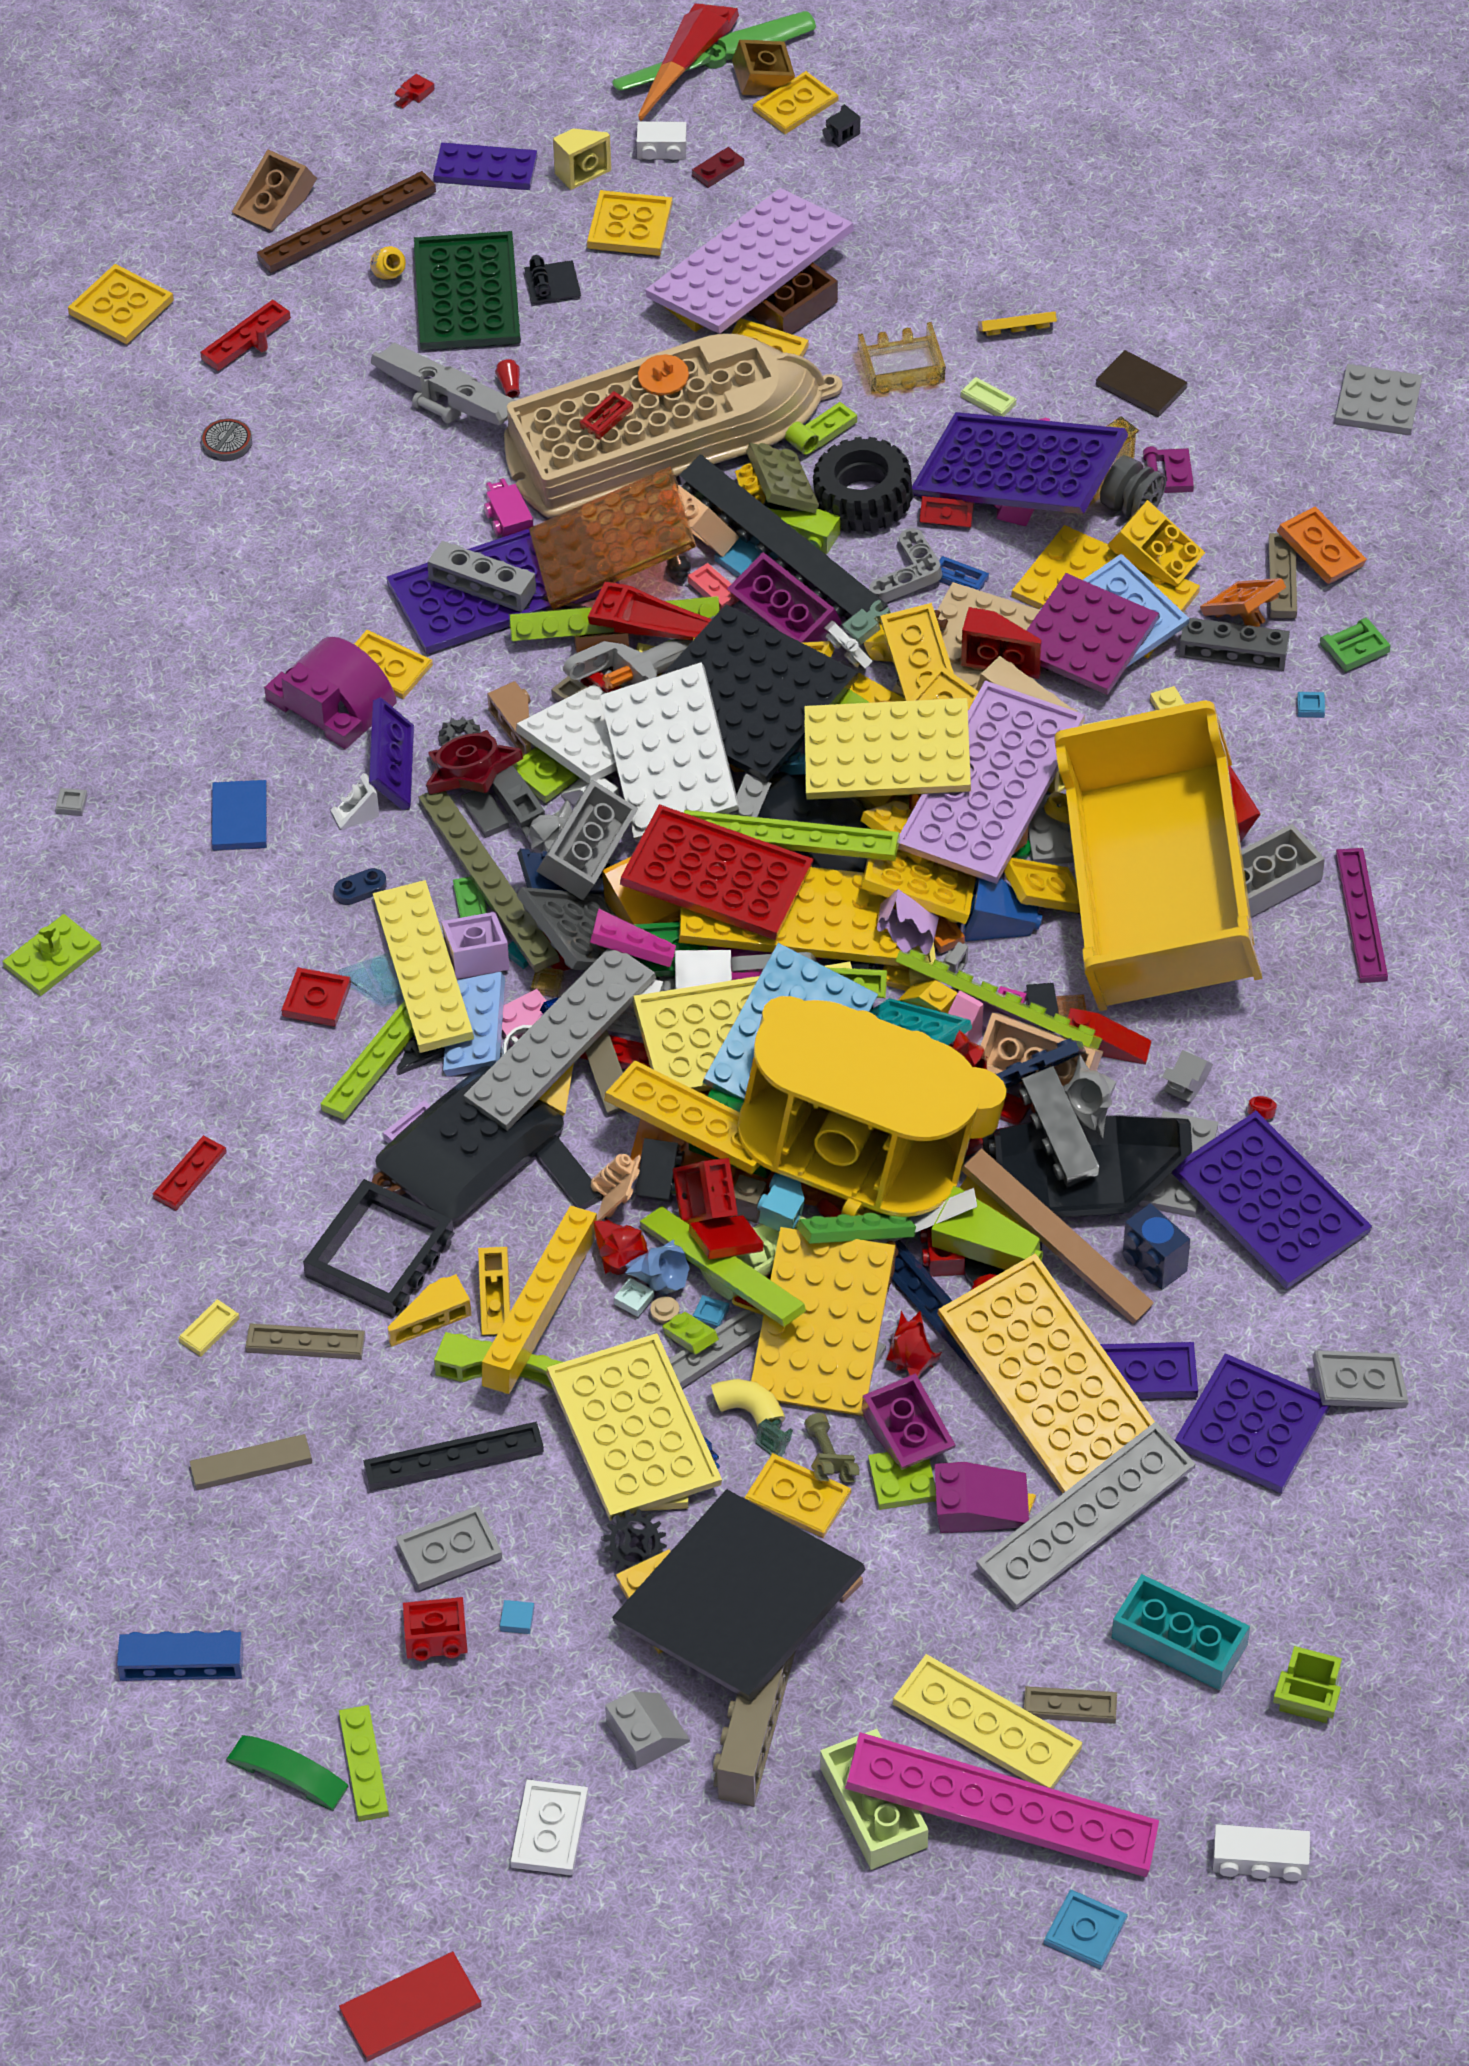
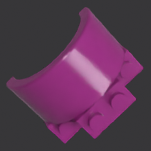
(323, 678)

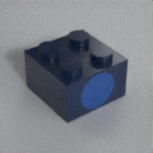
(1156, 1246)

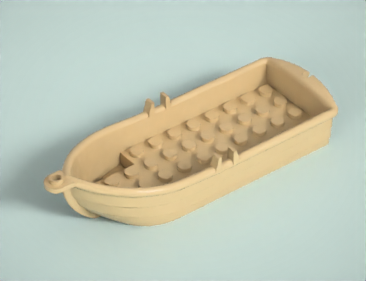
(733, 397)

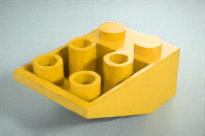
(1156, 545)

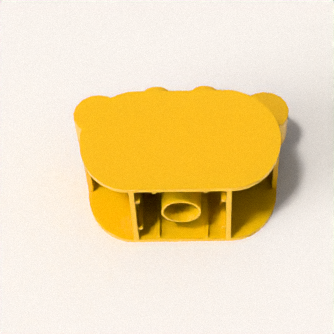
(863, 1106)

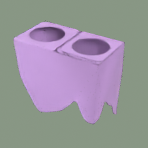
(906, 932)

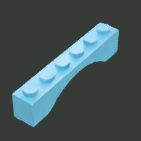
(783, 1203)

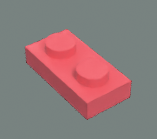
(712, 583)

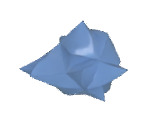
(661, 1268)

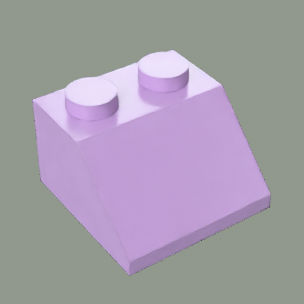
(476, 945)

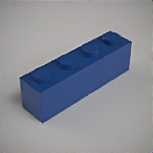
(180, 1656)

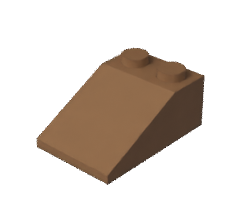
(274, 190)

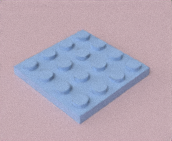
(1128, 582)

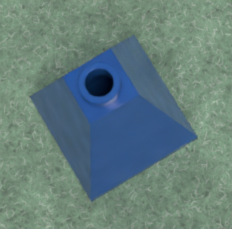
(998, 913)

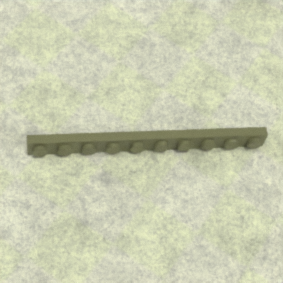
(489, 880)

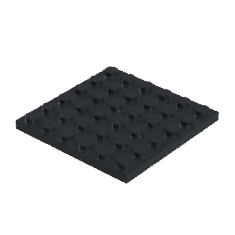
(762, 687)

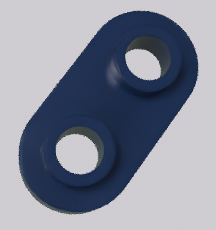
(360, 886)

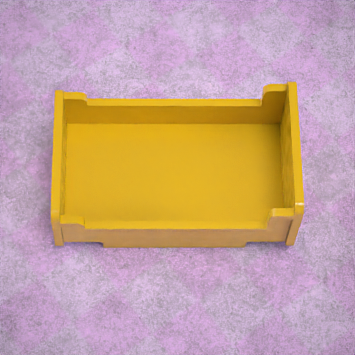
(1156, 854)

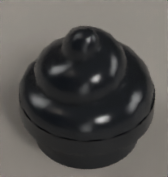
(678, 568)

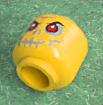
(387, 263)

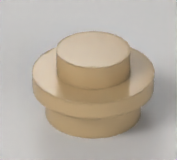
(664, 1309)

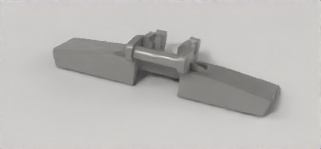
(412, 368)

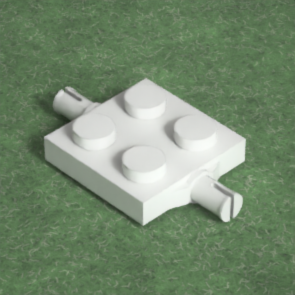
(840, 638)

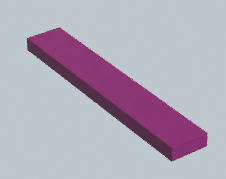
(1361, 915)

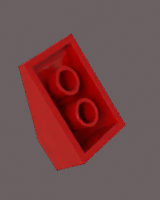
(991, 635)

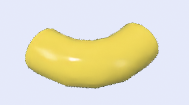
(747, 1396)

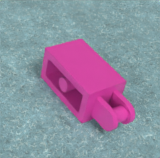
(506, 509)

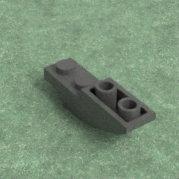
(517, 798)

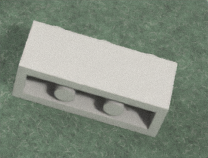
(1261, 1852)

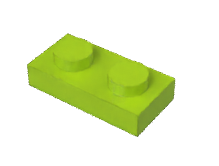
(690, 1332)

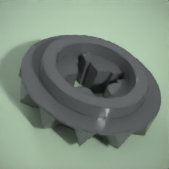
(448, 729)

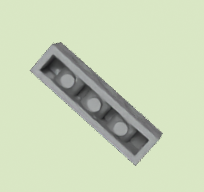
(481, 576)

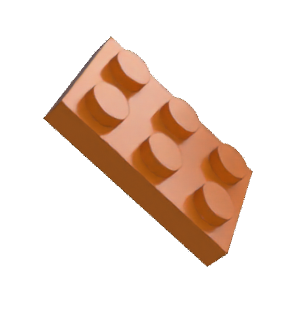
(1321, 545)

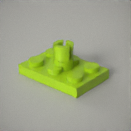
(52, 954)

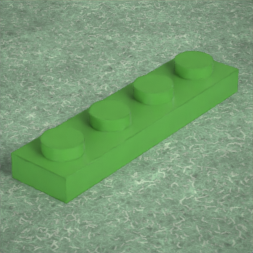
(859, 1227)

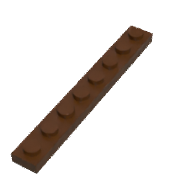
(346, 221)

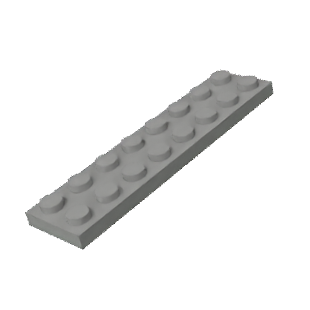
(559, 1037)
(1085, 1515)

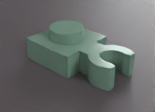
(865, 624)

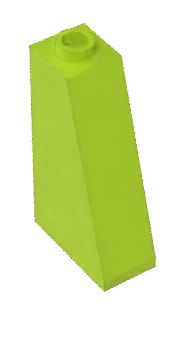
(985, 1236)

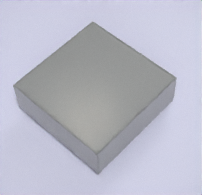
(71, 801)

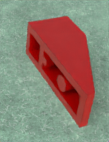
(1117, 1040)

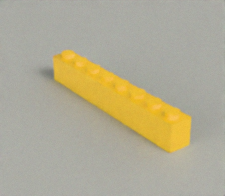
(538, 1300)

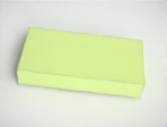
(988, 397)

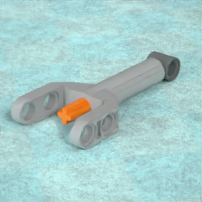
(628, 664)

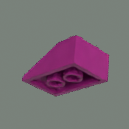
(906, 1422)
(979, 1497)

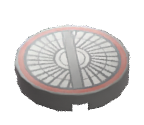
(226, 439)

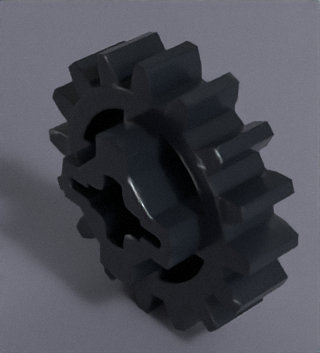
(626, 1532)

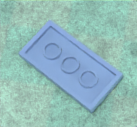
(484, 1005)

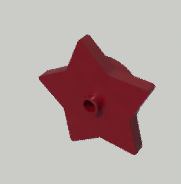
(470, 763)

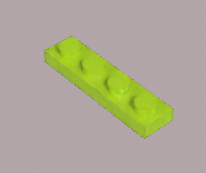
(363, 1763)

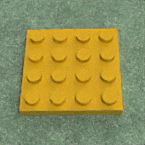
(929, 884)

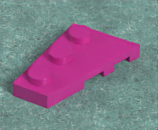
(626, 938)

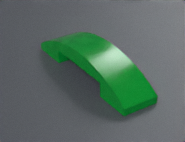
(289, 1768)

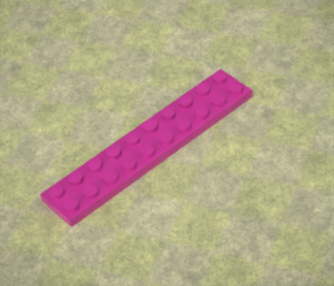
(1002, 1804)

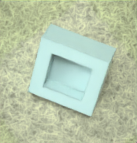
(633, 1297)

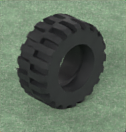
(857, 462)

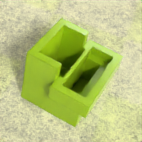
(1309, 1685)

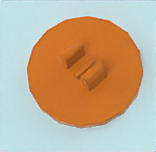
(663, 375)

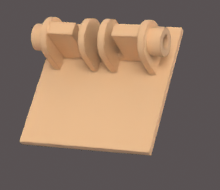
(615, 1183)

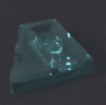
(376, 979)

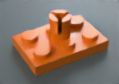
(1244, 599)

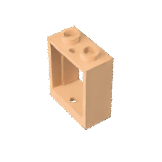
(707, 525)

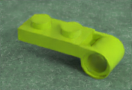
(821, 429)

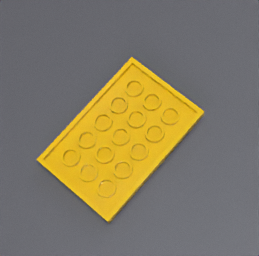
(1080, 557)
(831, 1348)

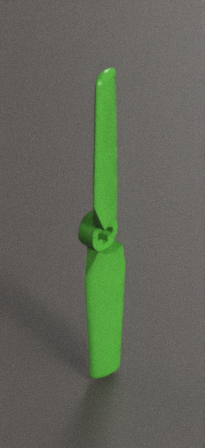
(717, 55)

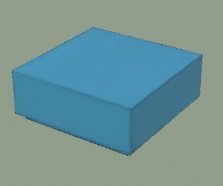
(1311, 704)
(711, 1311)
(517, 1617)

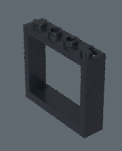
(316, 1262)

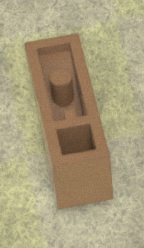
(510, 707)

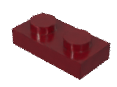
(718, 167)

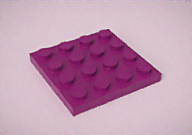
(1090, 632)

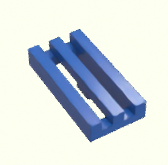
(959, 575)

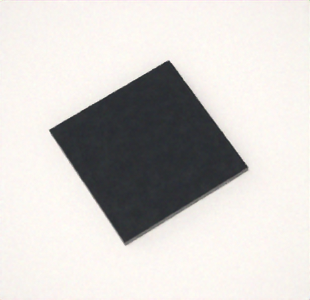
(738, 1594)

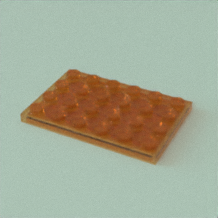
(612, 537)

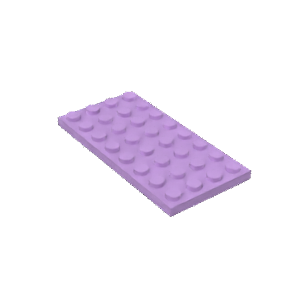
(749, 260)
(1009, 773)

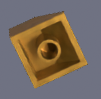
(762, 66)

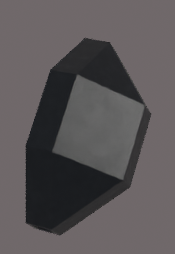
(1130, 1157)

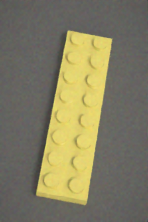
(423, 966)

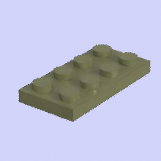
(782, 477)

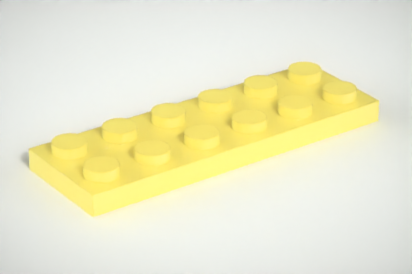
(987, 1723)

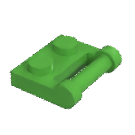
(1358, 649)

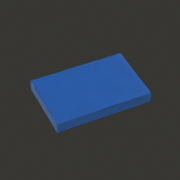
(239, 815)

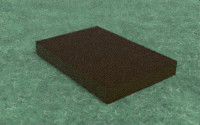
(1141, 383)

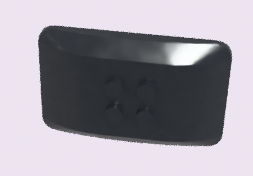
(789, 802)
(459, 1155)

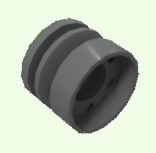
(1130, 486)

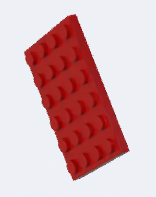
(716, 872)

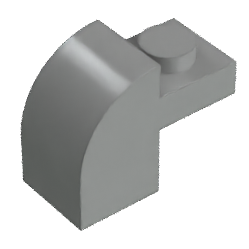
(1187, 1076)

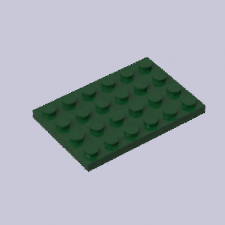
(466, 290)

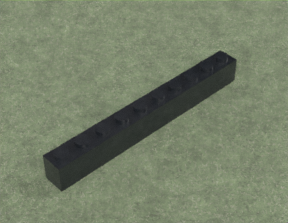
(776, 538)

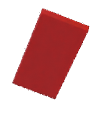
(410, 2006)

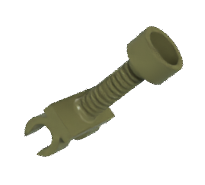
(828, 1462)

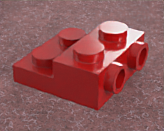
(435, 1628)

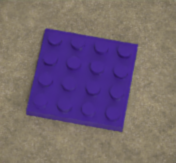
(1252, 1423)

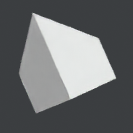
(358, 806)

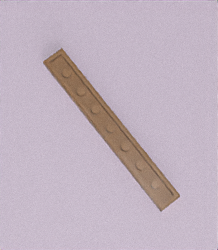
(1057, 1236)

